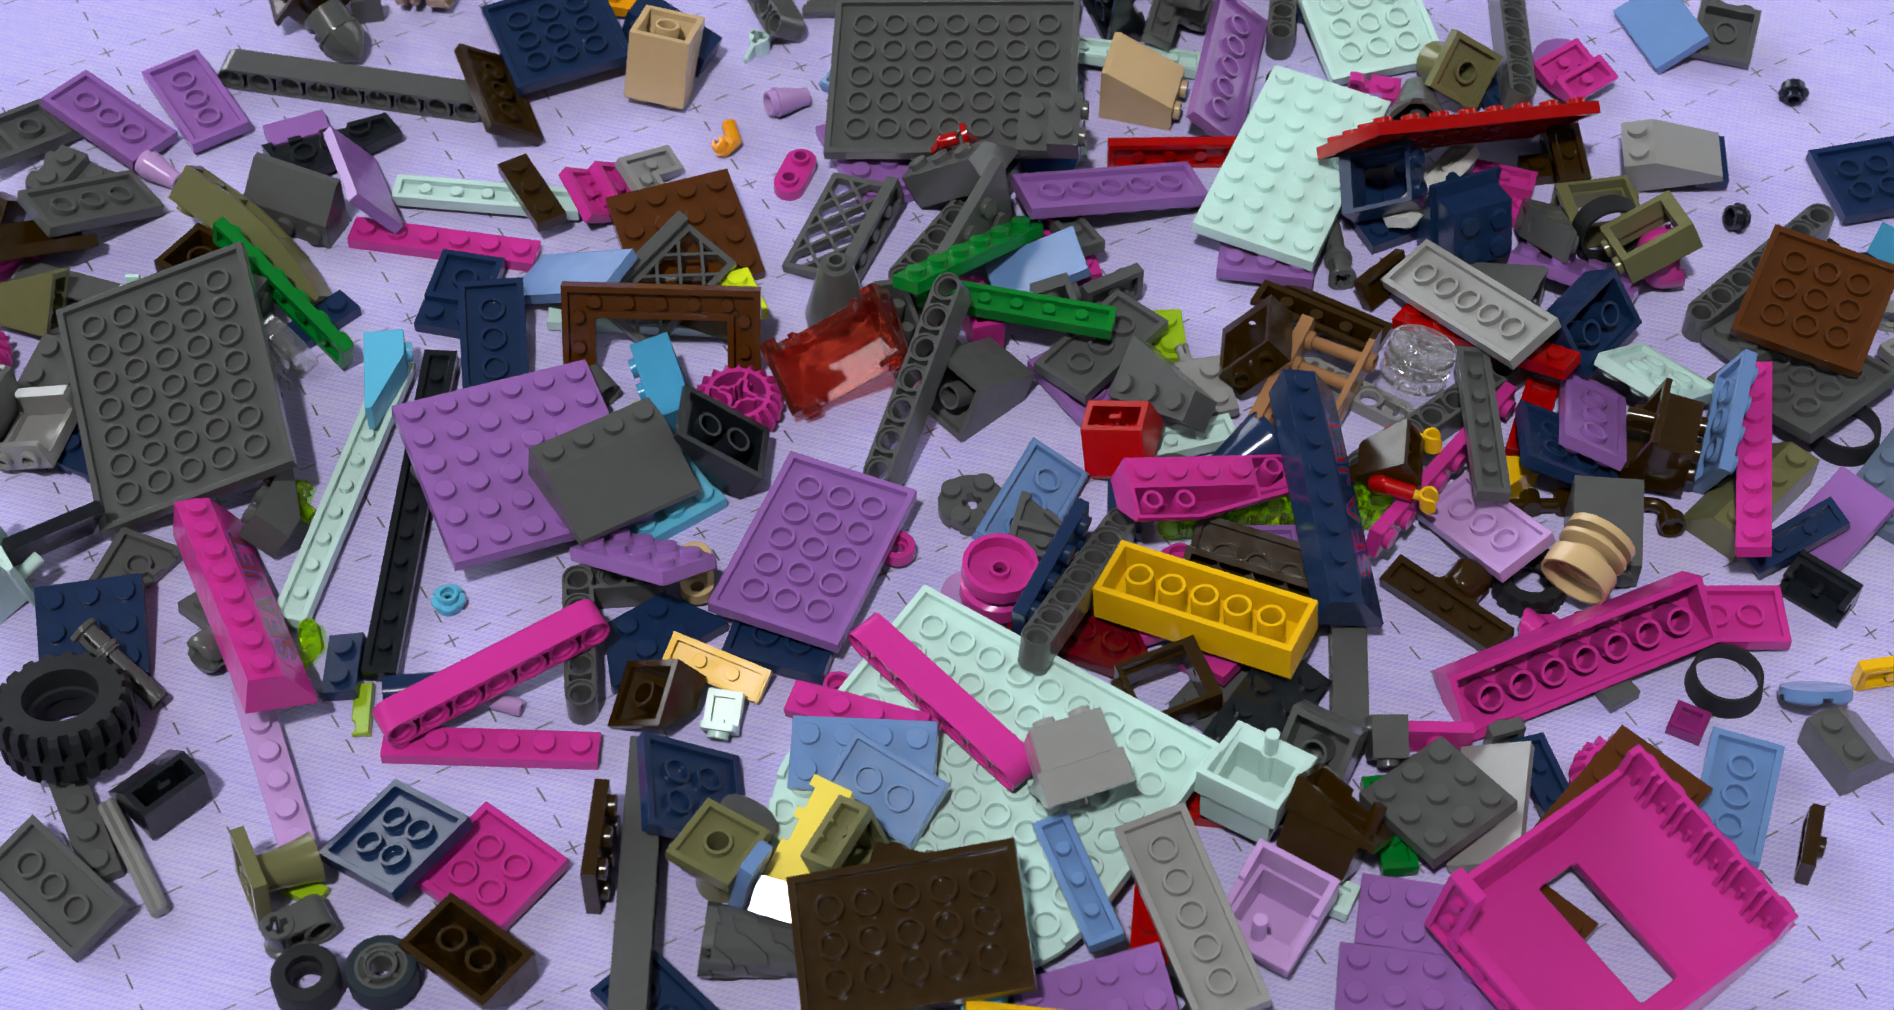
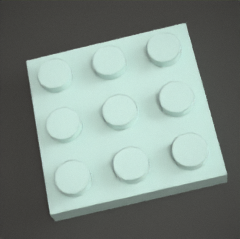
(1647, 368)

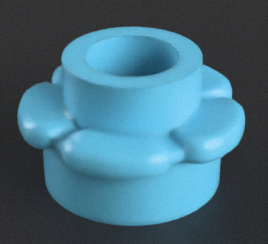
(449, 606)

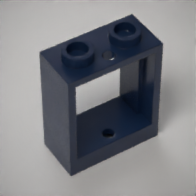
(1353, 180)

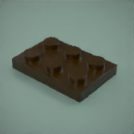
(598, 848)

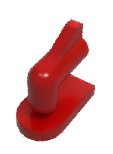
(951, 139)

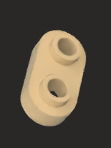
(702, 581)

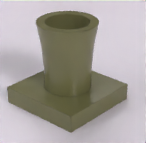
(1458, 68)
(715, 847)
(275, 869)

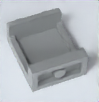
(40, 428)

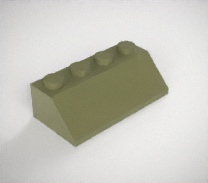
(1714, 515)

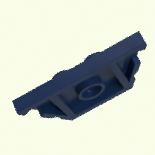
(647, 630)

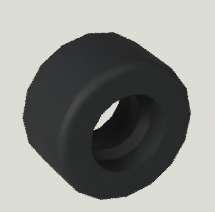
(303, 961)

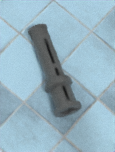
(1338, 260)
(99, 643)

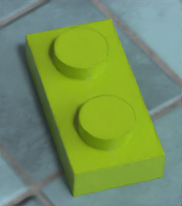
(1172, 336)

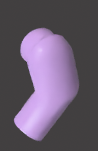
(507, 704)

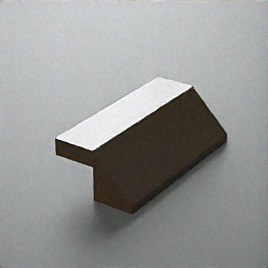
(27, 241)
(1331, 316)
(1249, 554)

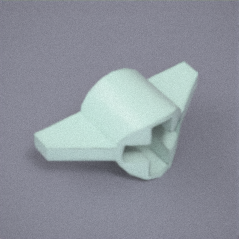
(758, 45)

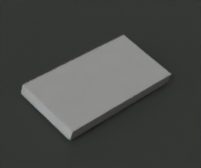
(1511, 768)

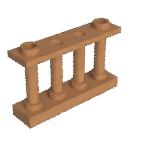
(1305, 339)

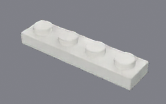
(1455, 159)

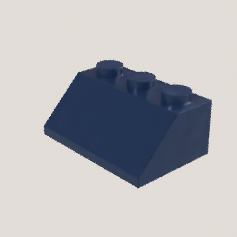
(1594, 317)

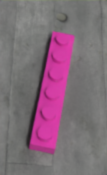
(430, 241)
(498, 748)

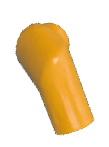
(730, 141)

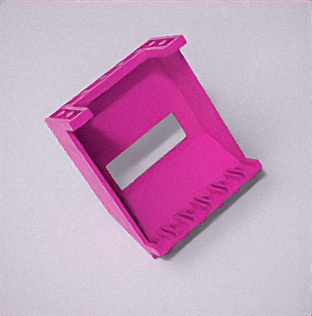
(1653, 866)

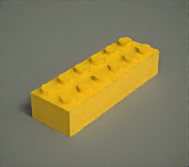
(1221, 610)

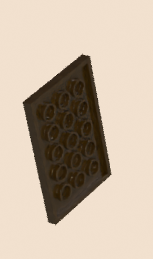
(913, 931)

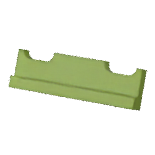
(363, 710)

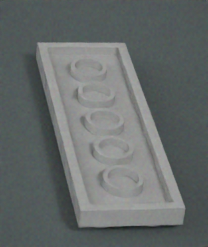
(1470, 303)
(1191, 912)

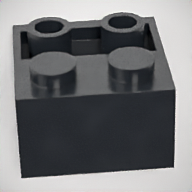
(163, 792)

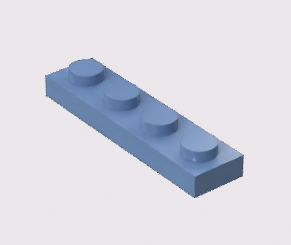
(1078, 882)

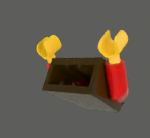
(1393, 463)

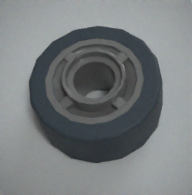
(386, 990)

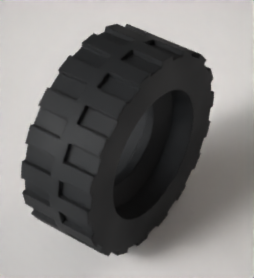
(1517, 600)

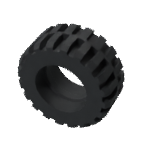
(75, 746)

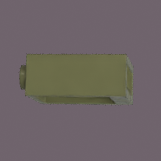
(1578, 193)
(1657, 252)
(837, 834)

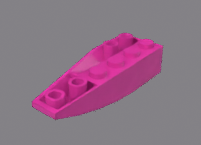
(1195, 485)

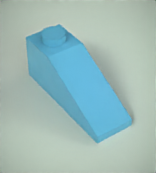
(384, 370)

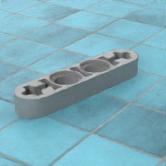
(1371, 412)

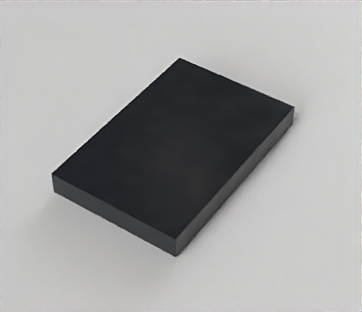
(53, 533)

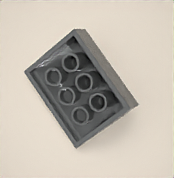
(612, 471)

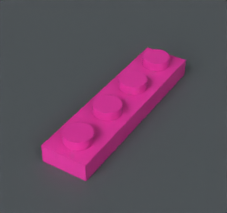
(818, 700)

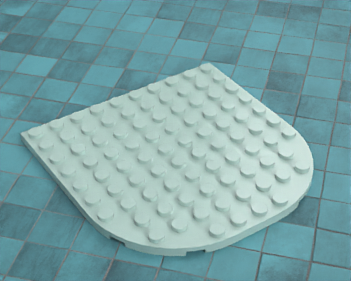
(980, 809)

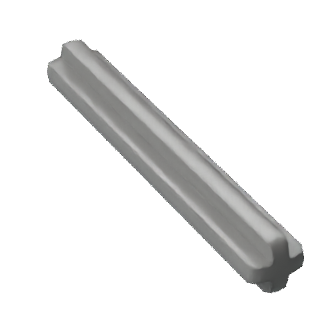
(133, 858)

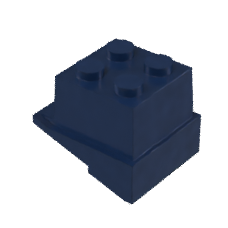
(1469, 216)

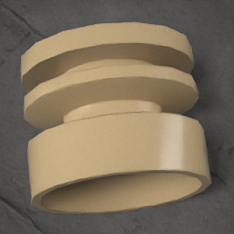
(1588, 558)

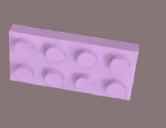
(1486, 531)

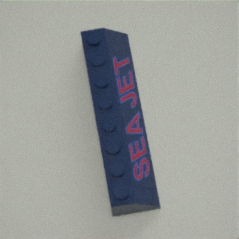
(1324, 501)

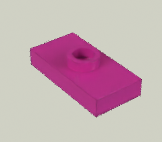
(1424, 732)

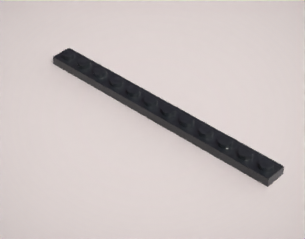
(404, 542)

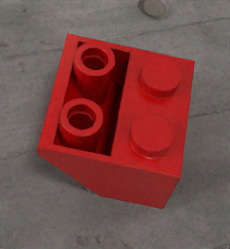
(1116, 432)

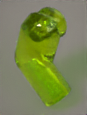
(306, 510)
(310, 641)

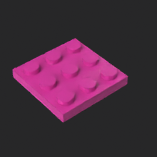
(495, 868)

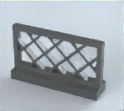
(869, 232)
(659, 249)

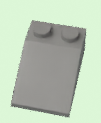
(1669, 155)

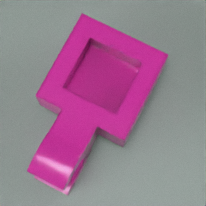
(1385, 85)

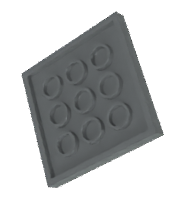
(1816, 399)

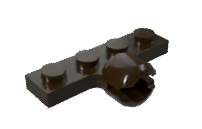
(1450, 599)

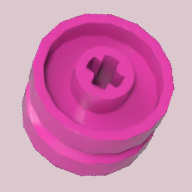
(995, 574)

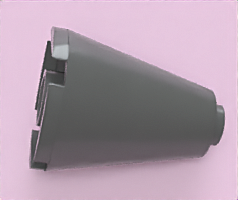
(1415, 98)
(832, 288)

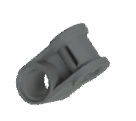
(299, 923)

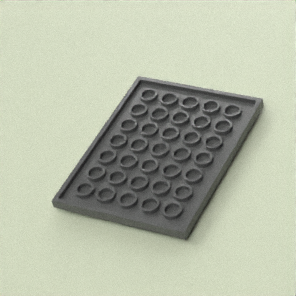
(928, 65)
(175, 388)

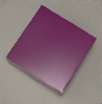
(1688, 722)

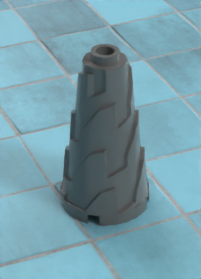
(745, 945)

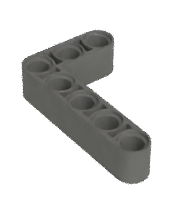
(606, 591)

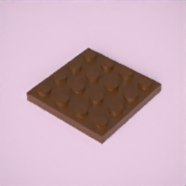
(712, 210)
(1815, 301)

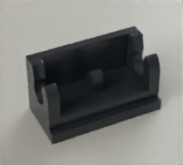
(1820, 589)

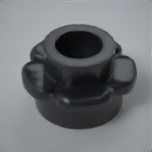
(1793, 92)
(1736, 217)

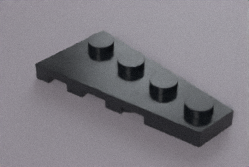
(313, 153)

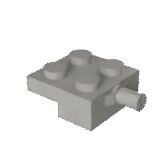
(1205, 375)

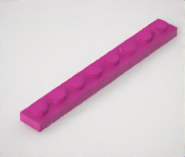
(1755, 471)
(1436, 474)

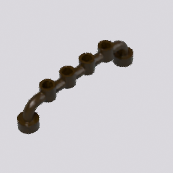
(1669, 521)

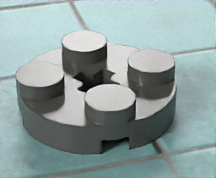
(966, 489)

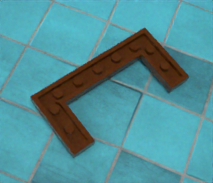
(591, 300)
(1602, 765)

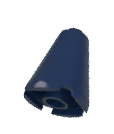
(1251, 438)

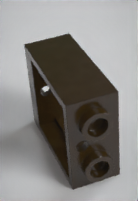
(1264, 343)
(1167, 657)

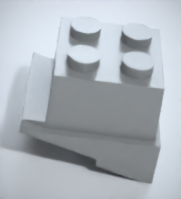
(1074, 758)

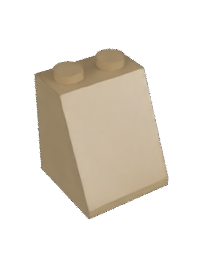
(663, 56)
(1140, 85)

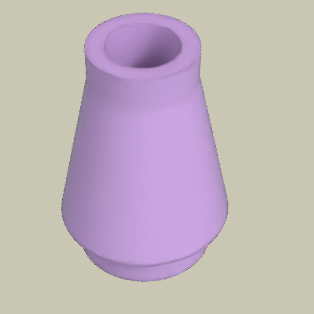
(785, 100)
(156, 169)

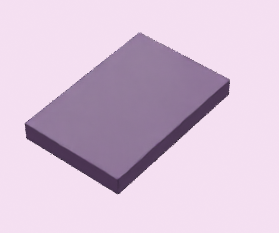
(1863, 507)

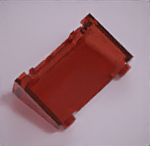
(838, 353)

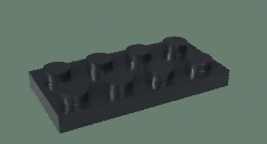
(1267, 700)

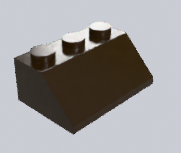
(471, 954)

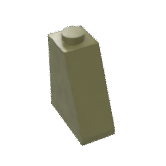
(32, 301)

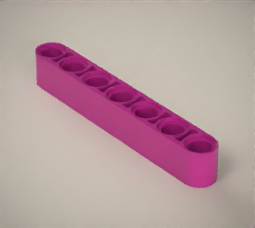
(490, 672)
(947, 702)

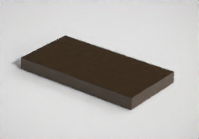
(496, 97)

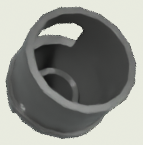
(338, 30)

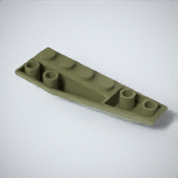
(210, 198)

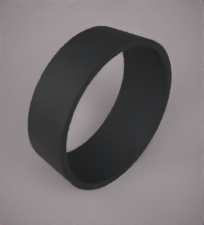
(1595, 210)
(1850, 456)
(1717, 705)

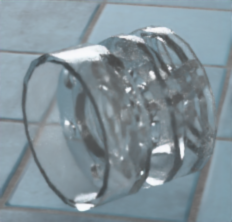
(287, 352)
(1415, 366)

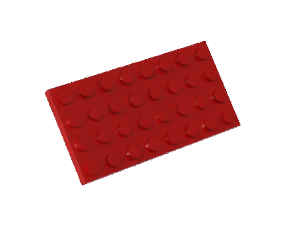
(1461, 128)

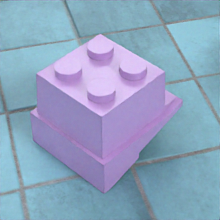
(1280, 905)

